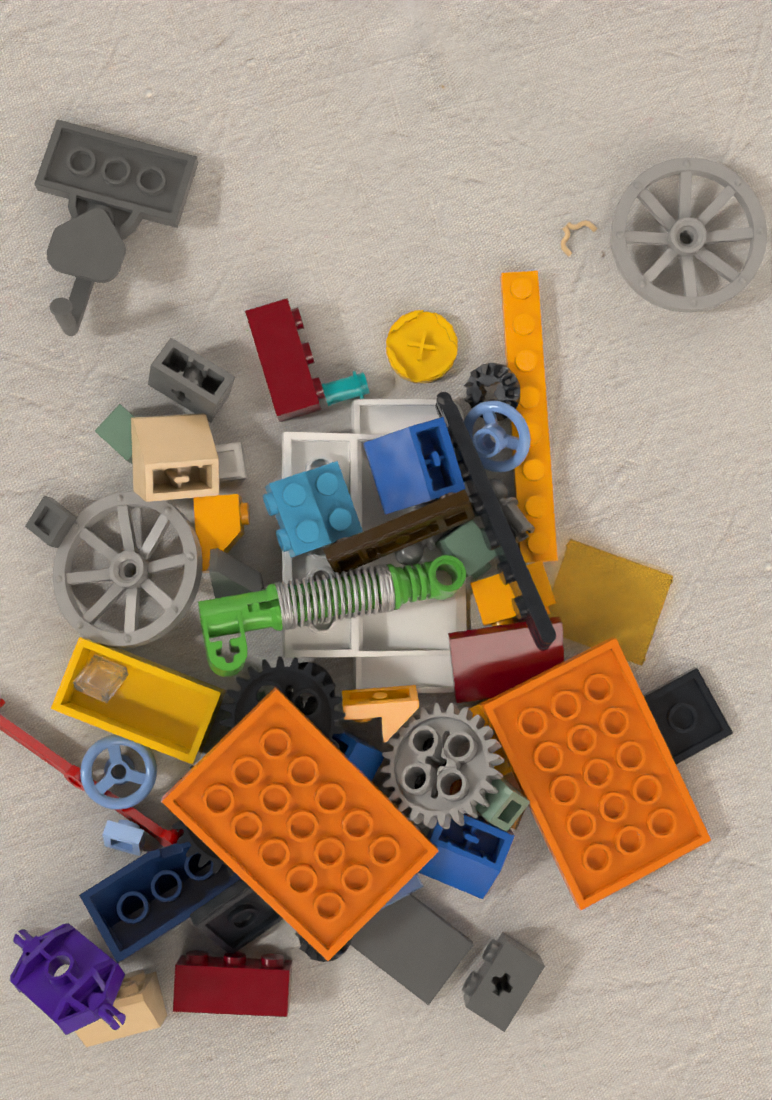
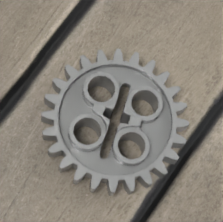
(474, 768)

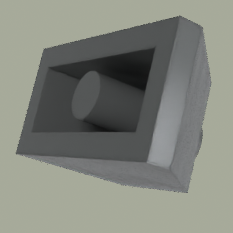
(232, 576)

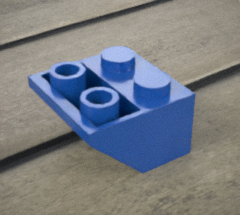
(414, 465)
(468, 854)

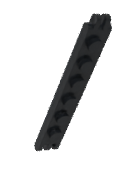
(497, 532)

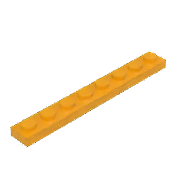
(526, 360)

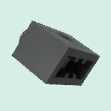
(190, 379)
(502, 1001)

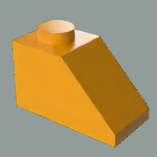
(219, 523)

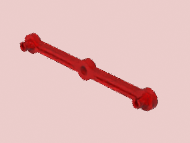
(72, 775)

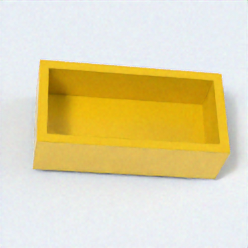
(149, 707)

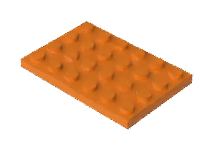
(596, 772)
(300, 824)

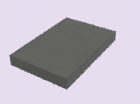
(413, 946)

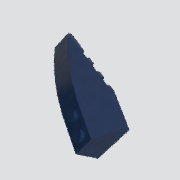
(152, 897)

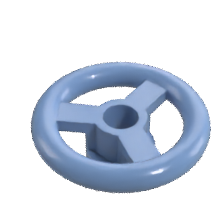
(486, 447)
(97, 791)

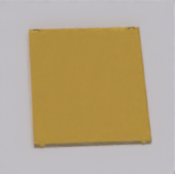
(608, 598)

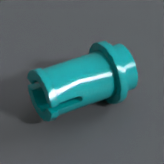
(346, 388)

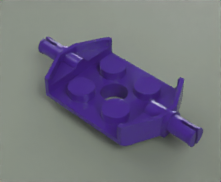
(78, 995)

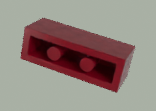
(285, 359)
(232, 984)

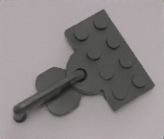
(109, 191)

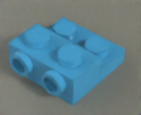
(311, 509)

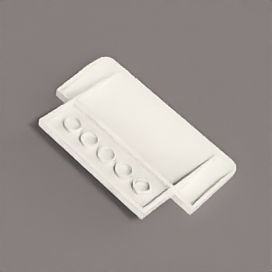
(391, 646)

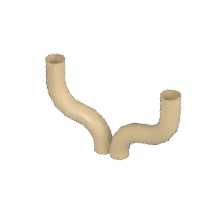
(574, 227)

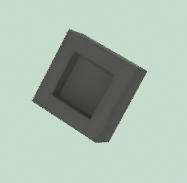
(51, 521)

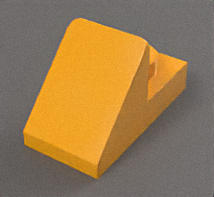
(392, 704)

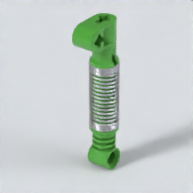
(314, 601)

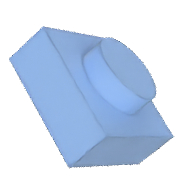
(124, 836)

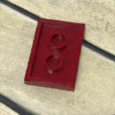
(498, 659)

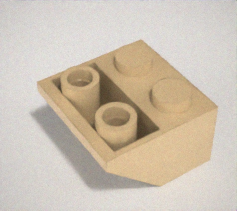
(174, 457)
(141, 1003)

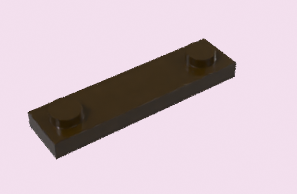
(400, 532)

